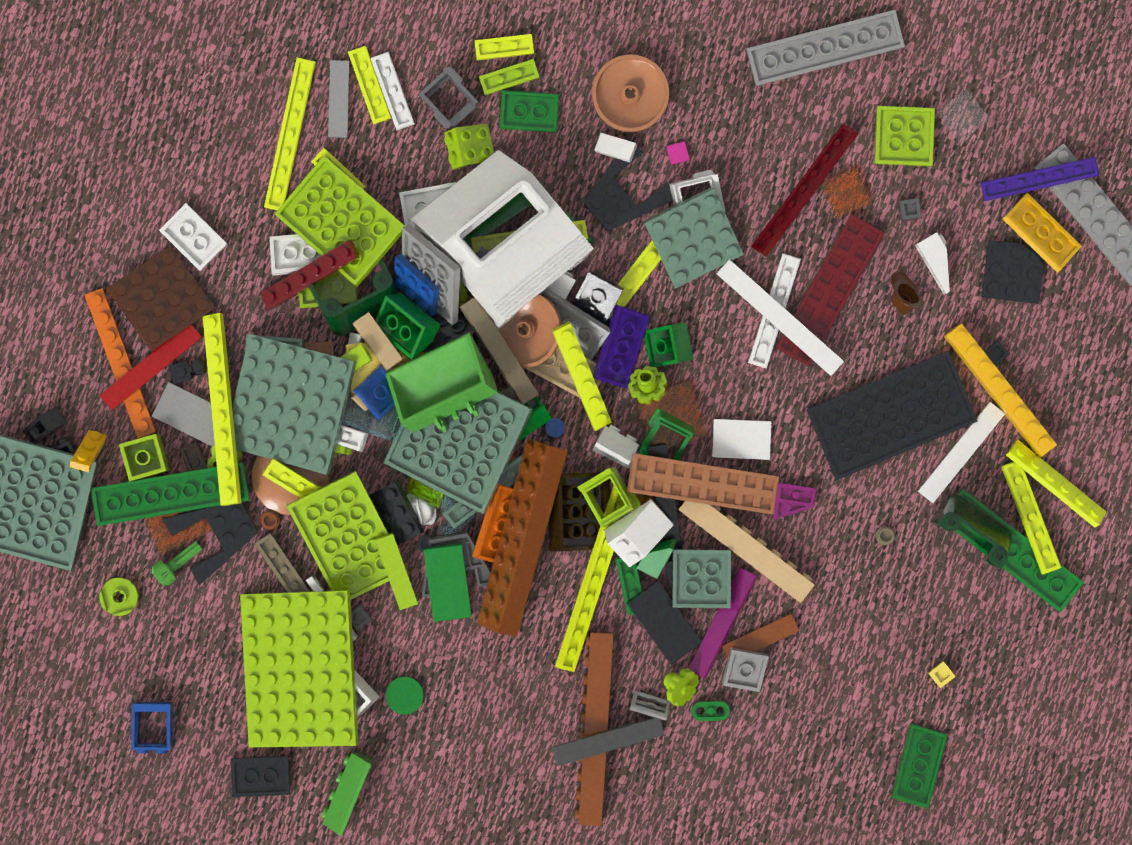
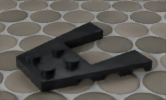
(613, 205)
(229, 523)

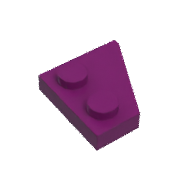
(793, 499)

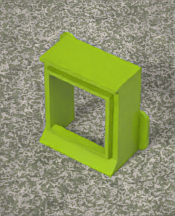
(630, 499)

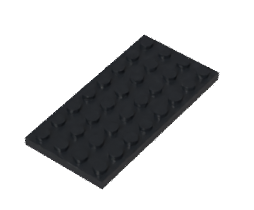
(891, 415)

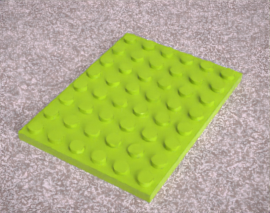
(299, 669)

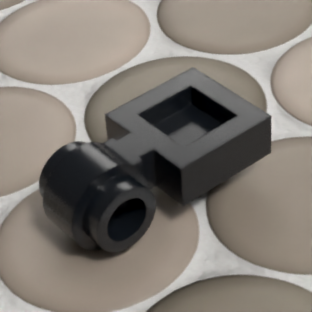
(182, 372)

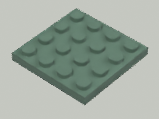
(693, 237)

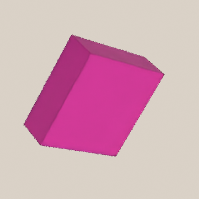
(677, 153)

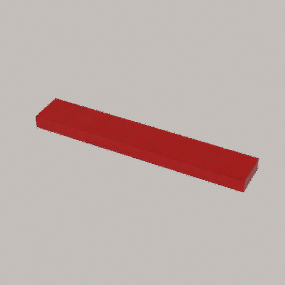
(149, 367)

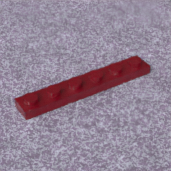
(310, 274)

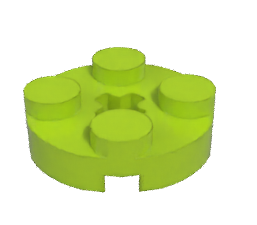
(110, 590)

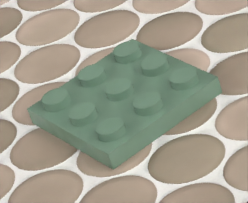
(701, 578)

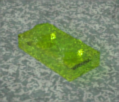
(425, 492)

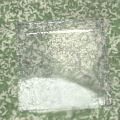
(962, 116)

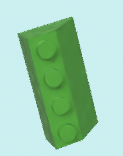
(347, 793)

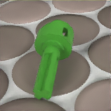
(174, 564)

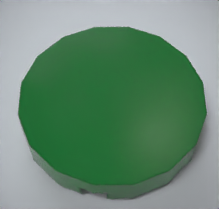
(404, 695)

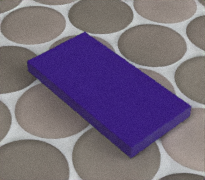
(621, 346)

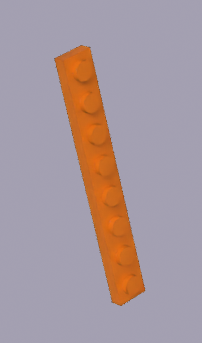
(119, 359)

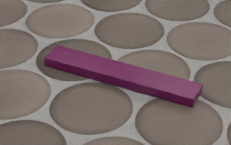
(722, 624)

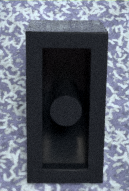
(44, 425)

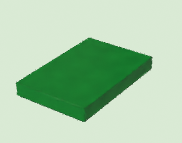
(529, 111)

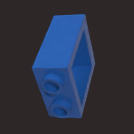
(161, 748)

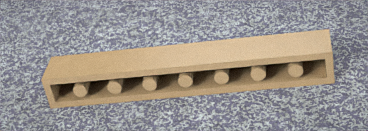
(749, 549)

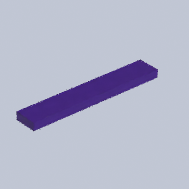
(1039, 178)

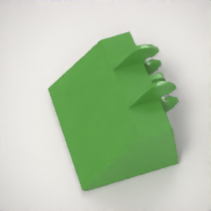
(441, 384)

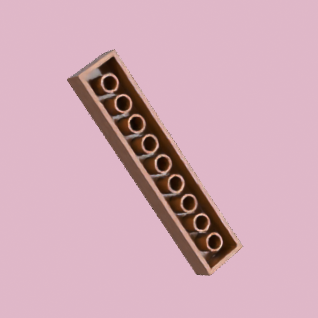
(522, 537)

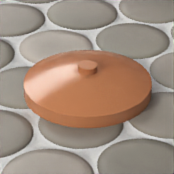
(630, 93)
(531, 333)
(274, 495)

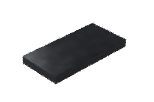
(663, 622)

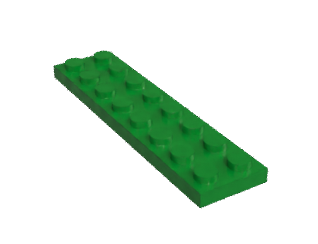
(161, 495)
(1053, 587)

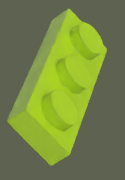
(509, 77)

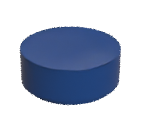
(554, 427)

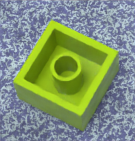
(144, 457)

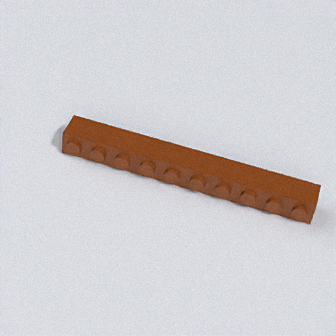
(595, 721)

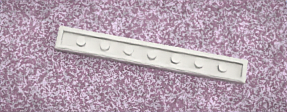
(780, 317)

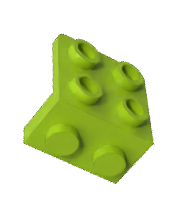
(468, 145)

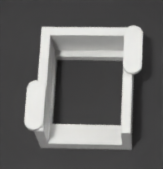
(699, 177)

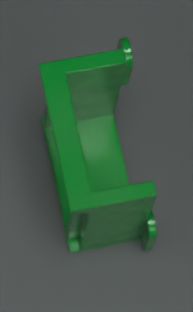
(661, 417)

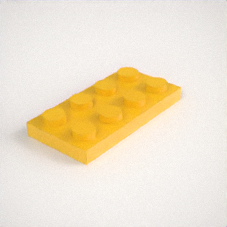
(1042, 232)

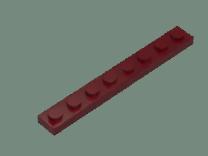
(804, 190)

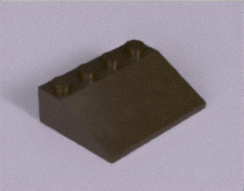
(571, 518)

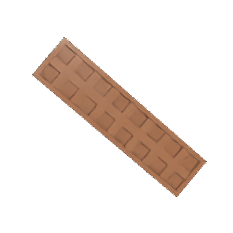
(702, 484)

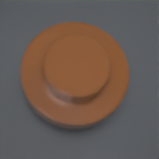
(270, 520)

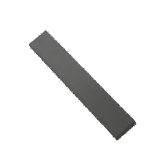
(607, 740)

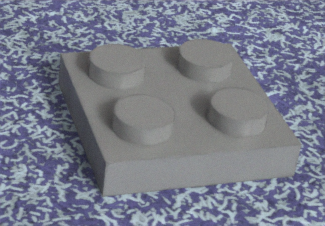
(745, 669)

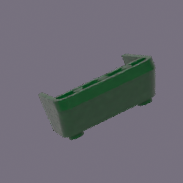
(341, 319)

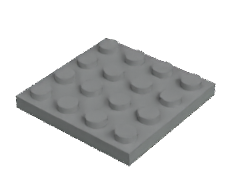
(437, 268)

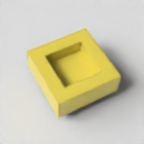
(941, 674)

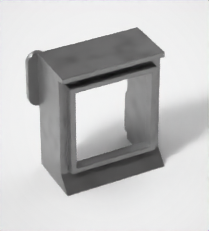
(449, 73)

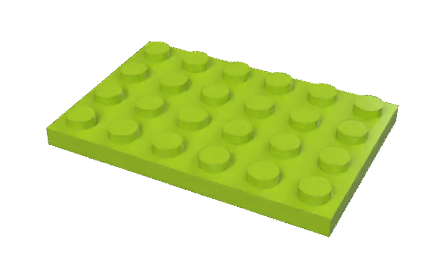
(335, 209)
(341, 534)

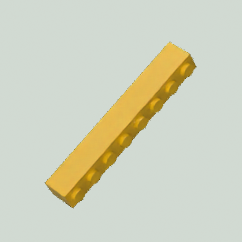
(1000, 390)

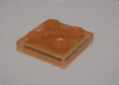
(846, 193)

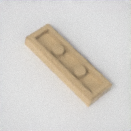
(377, 341)

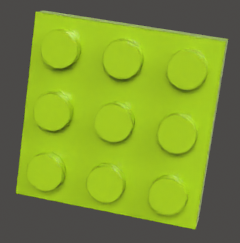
(904, 136)

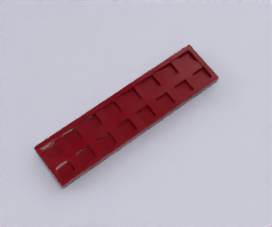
(833, 283)

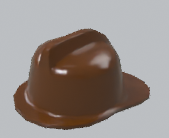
(905, 295)

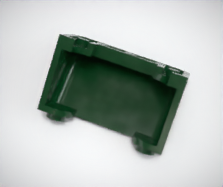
(959, 510)

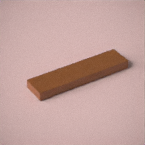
(764, 635)

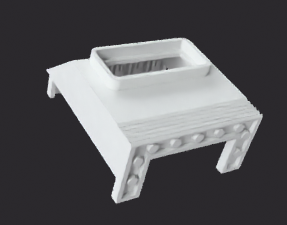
(523, 261)

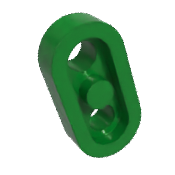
(710, 710)

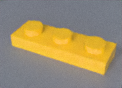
(88, 451)

